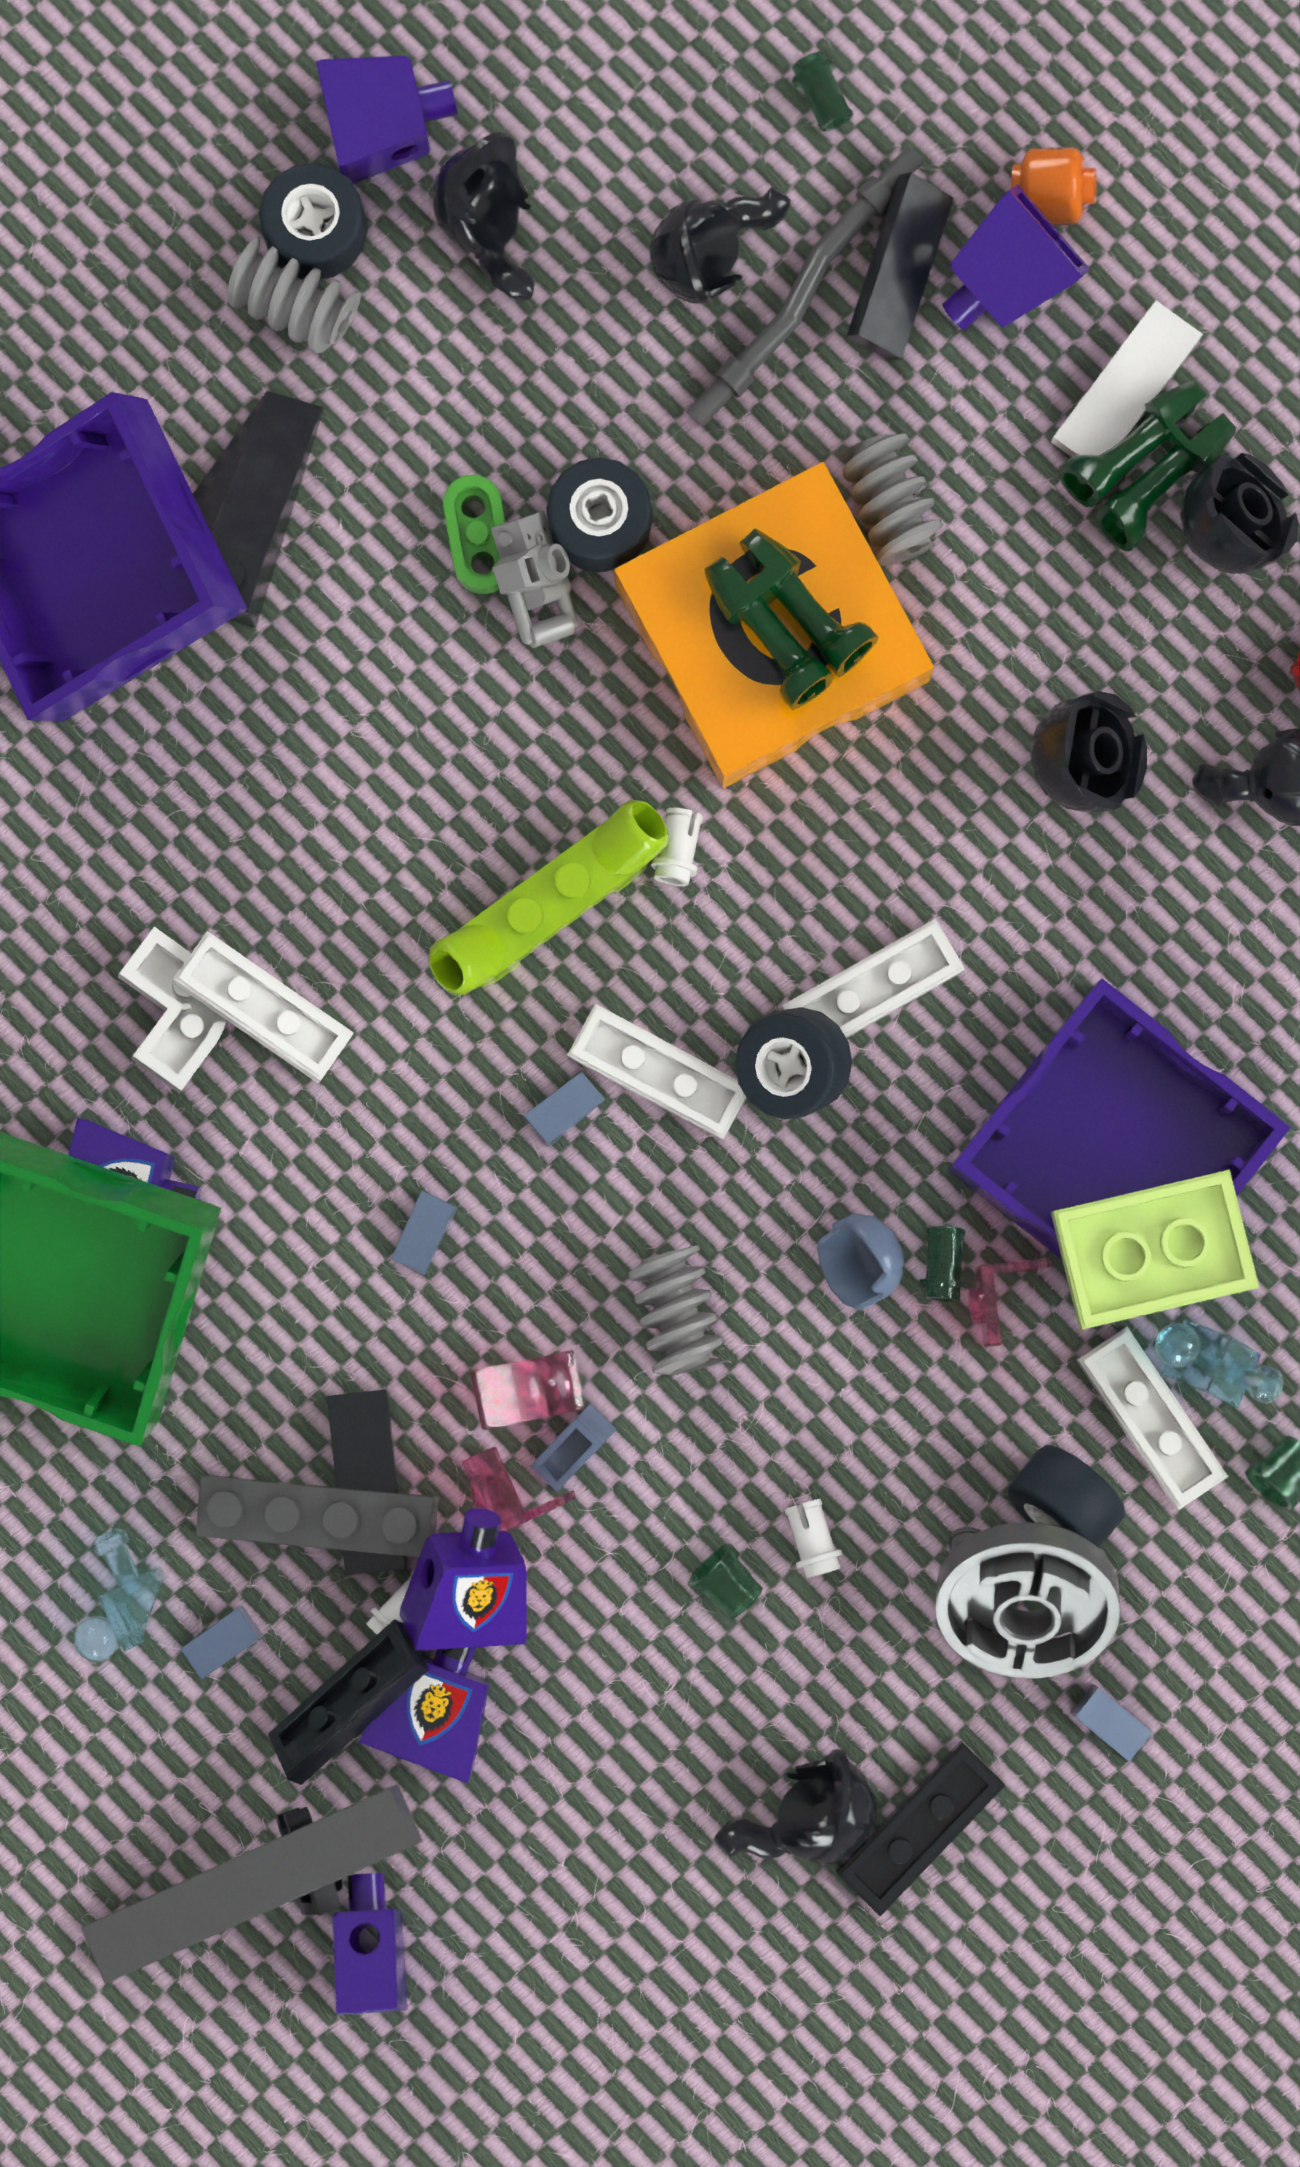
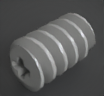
(290, 300)
(889, 498)
(676, 1312)

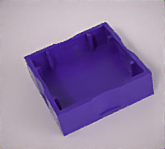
(102, 560)
(1111, 1115)

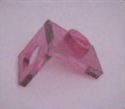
(982, 1299)
(526, 1390)
(494, 1490)

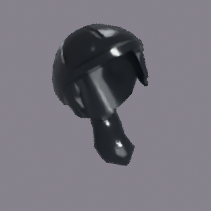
(479, 209)
(700, 244)
(1270, 781)
(818, 1819)

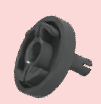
(1026, 1563)

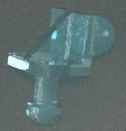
(1215, 1364)
(125, 1606)

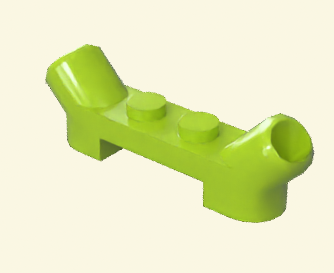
(549, 900)

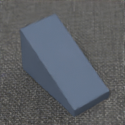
(564, 1109)
(424, 1232)
(573, 1447)
(222, 1642)
(1111, 1722)

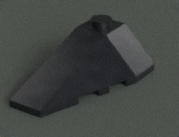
(254, 490)

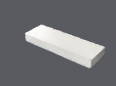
(1127, 383)
(884, 980)
(262, 1007)
(658, 1072)
(1152, 1418)

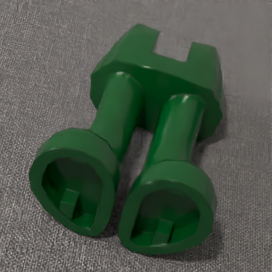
(1125, 514)
(778, 579)

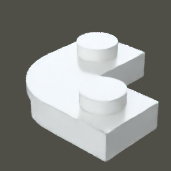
(186, 1028)

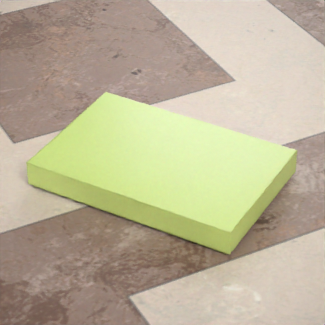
(1154, 1249)

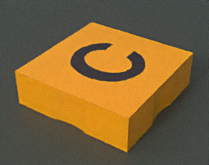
(725, 670)

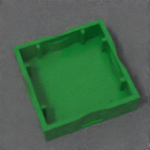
(94, 1288)

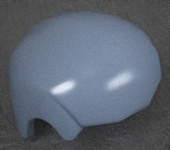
(861, 1260)

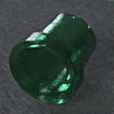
(1278, 1474)
(726, 1581)

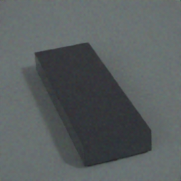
(900, 266)
(364, 1461)
(347, 1702)
(920, 1828)

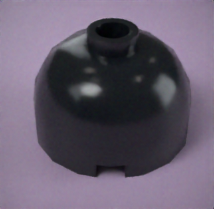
(1237, 515)
(1089, 753)

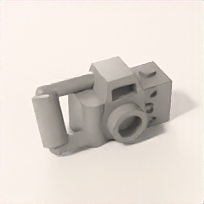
(532, 575)

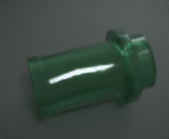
(821, 90)
(944, 1264)

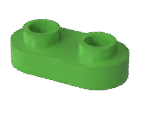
(473, 536)

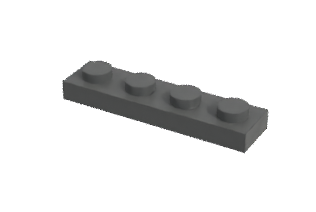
(315, 1516)

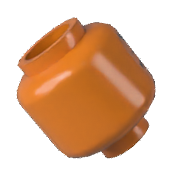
(1056, 183)

